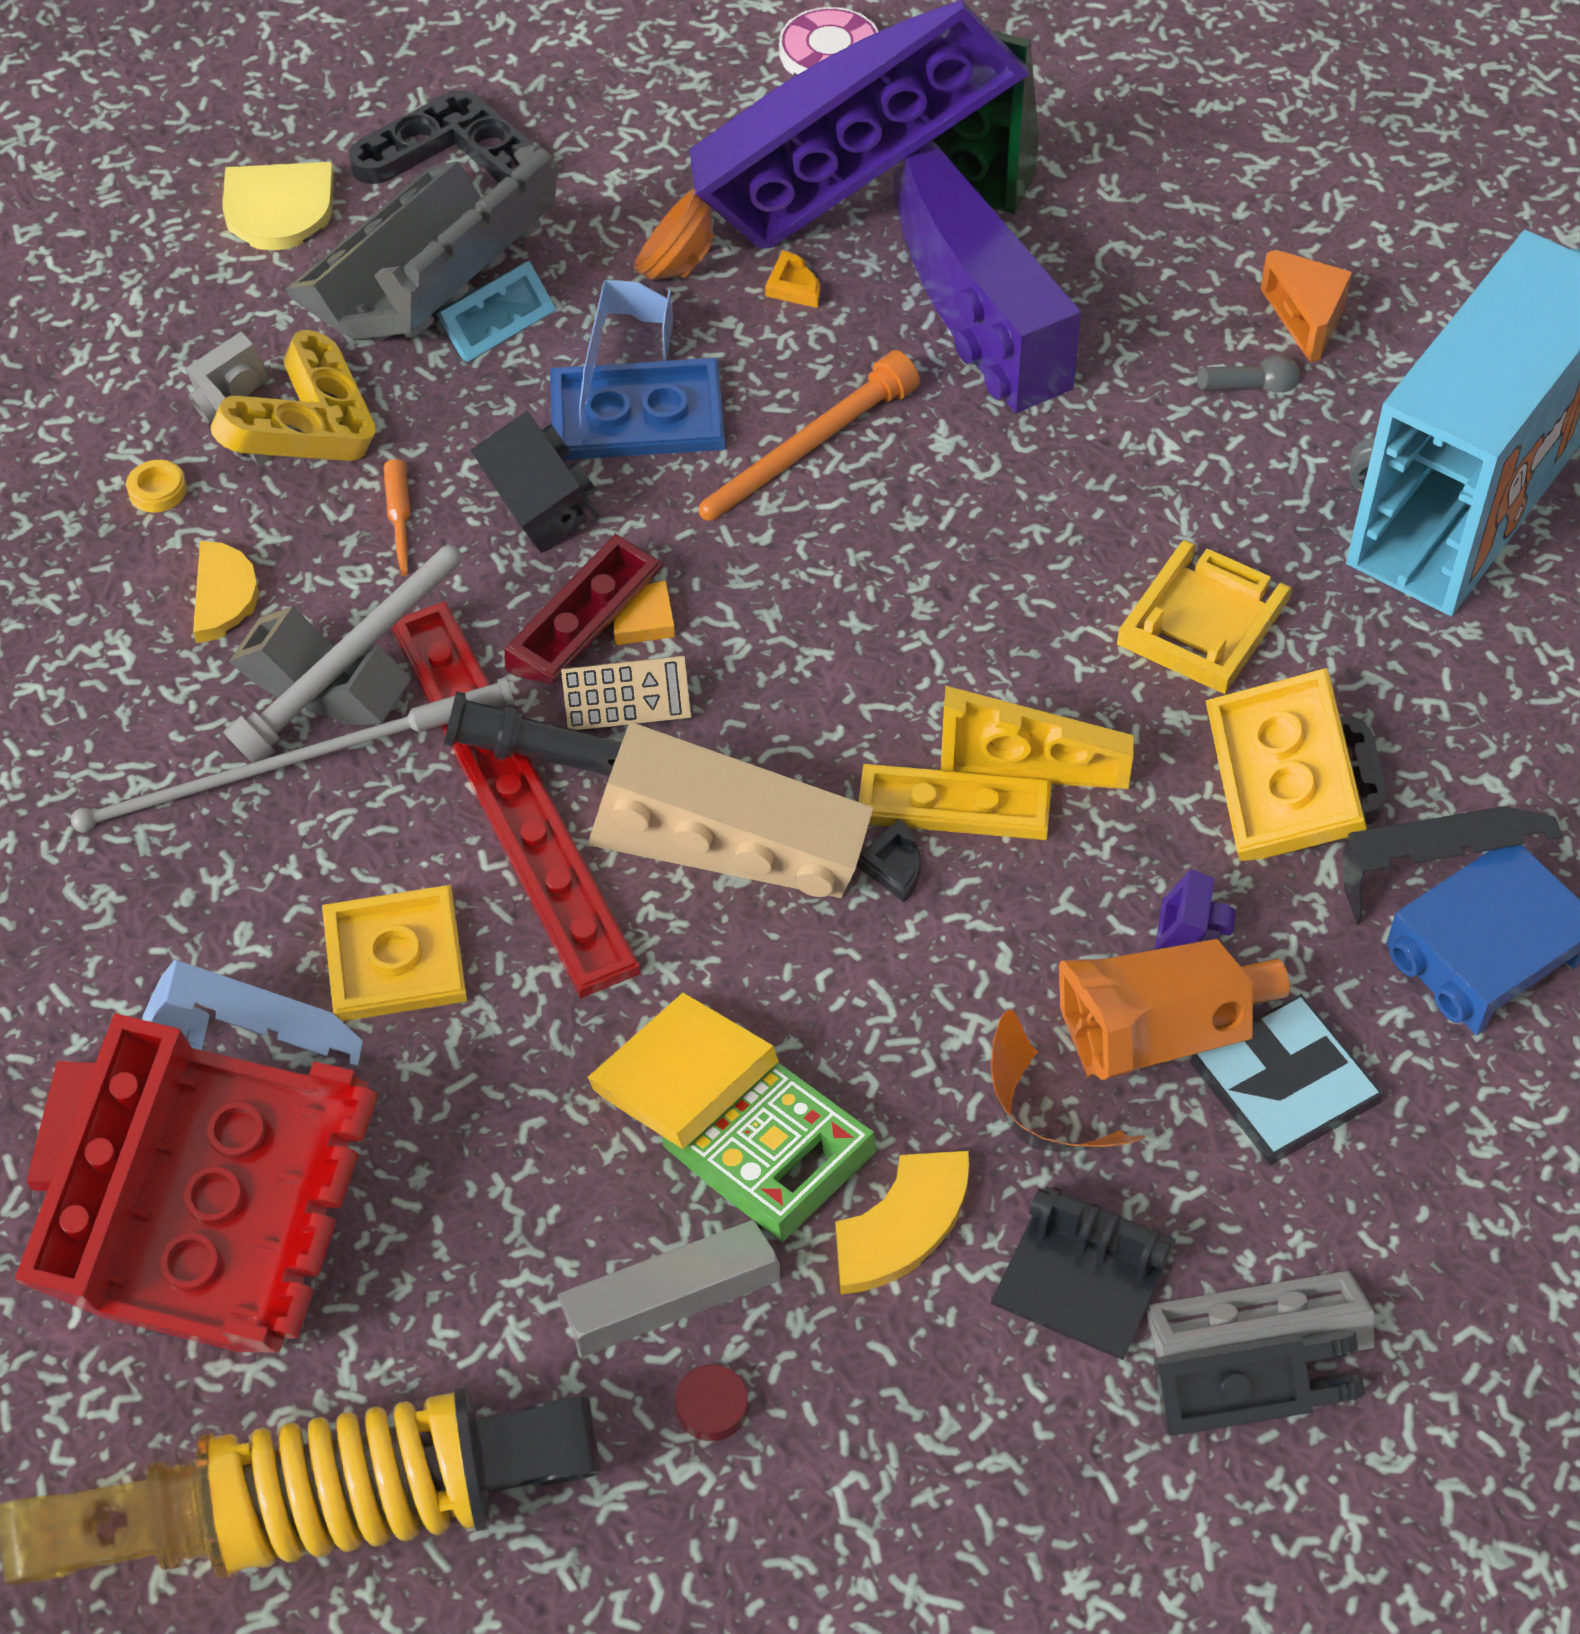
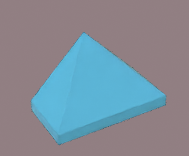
(496, 311)

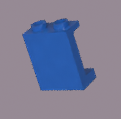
(1487, 934)

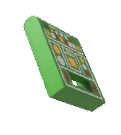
(765, 1138)

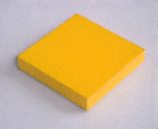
(393, 953)
(683, 1070)

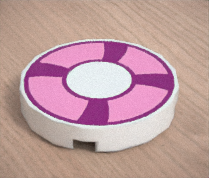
(819, 35)

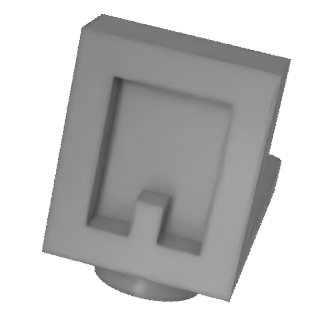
(226, 372)

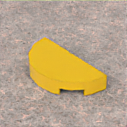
(224, 590)

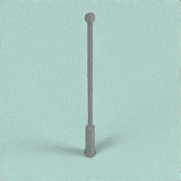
(418, 719)

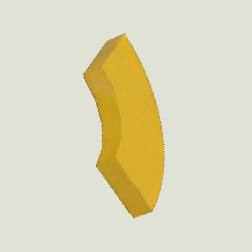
(906, 1224)

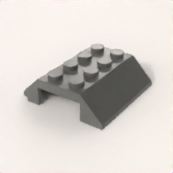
(425, 248)

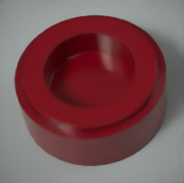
(711, 1402)

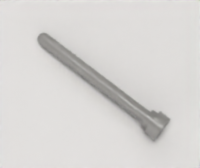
(259, 732)

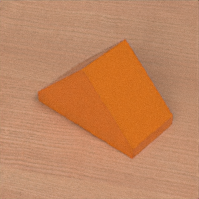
(1306, 298)

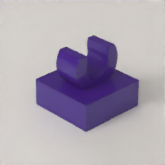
(1190, 915)

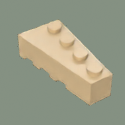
(727, 816)

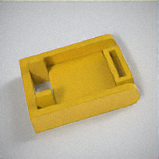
(1207, 609)

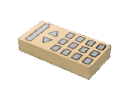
(626, 693)

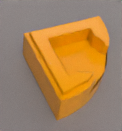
(793, 281)
(646, 616)

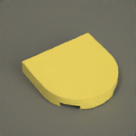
(278, 203)

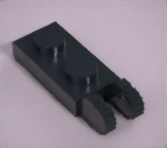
(1252, 1381)

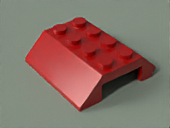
(197, 1190)

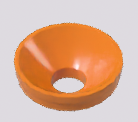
(678, 240)

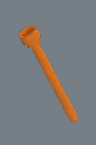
(891, 378)

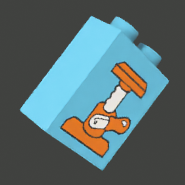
(1475, 430)

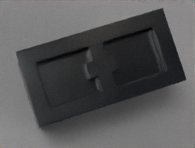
(534, 480)

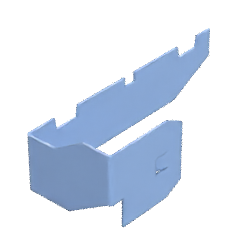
(631, 299)
(246, 1008)

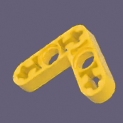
(259, 425)

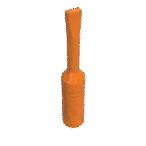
(398, 506)

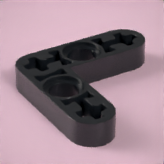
(465, 124)

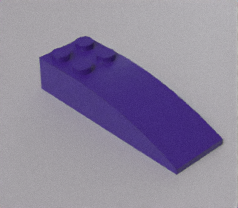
(849, 121)
(986, 284)

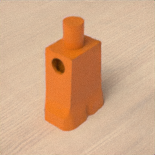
(1162, 1004)

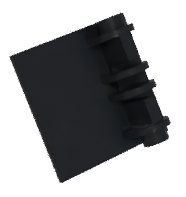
(1083, 1271)

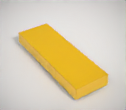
(957, 801)

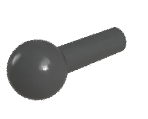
(1274, 373)

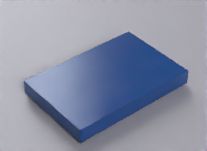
(639, 409)

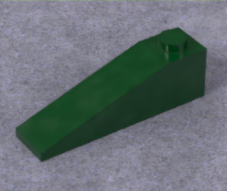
(999, 140)

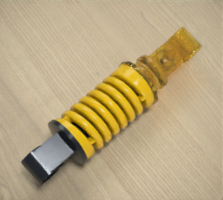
(276, 1503)

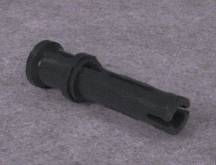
(510, 733)

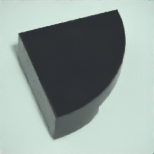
(893, 860)

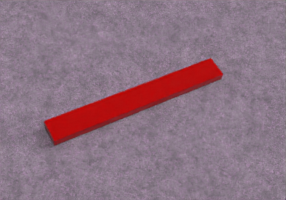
(522, 815)

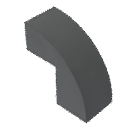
(288, 645)

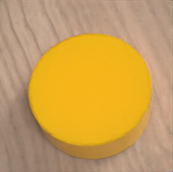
(156, 485)

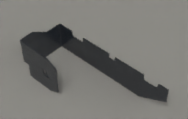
(1436, 840)

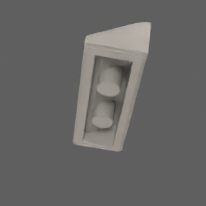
(669, 1287)
(1290, 1317)

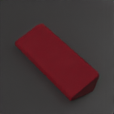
(580, 611)

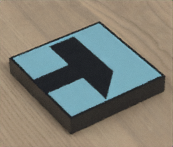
(1288, 1080)

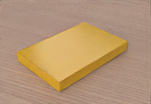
(1285, 766)

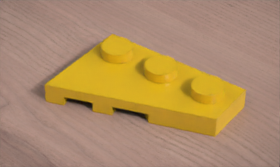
(1020, 741)

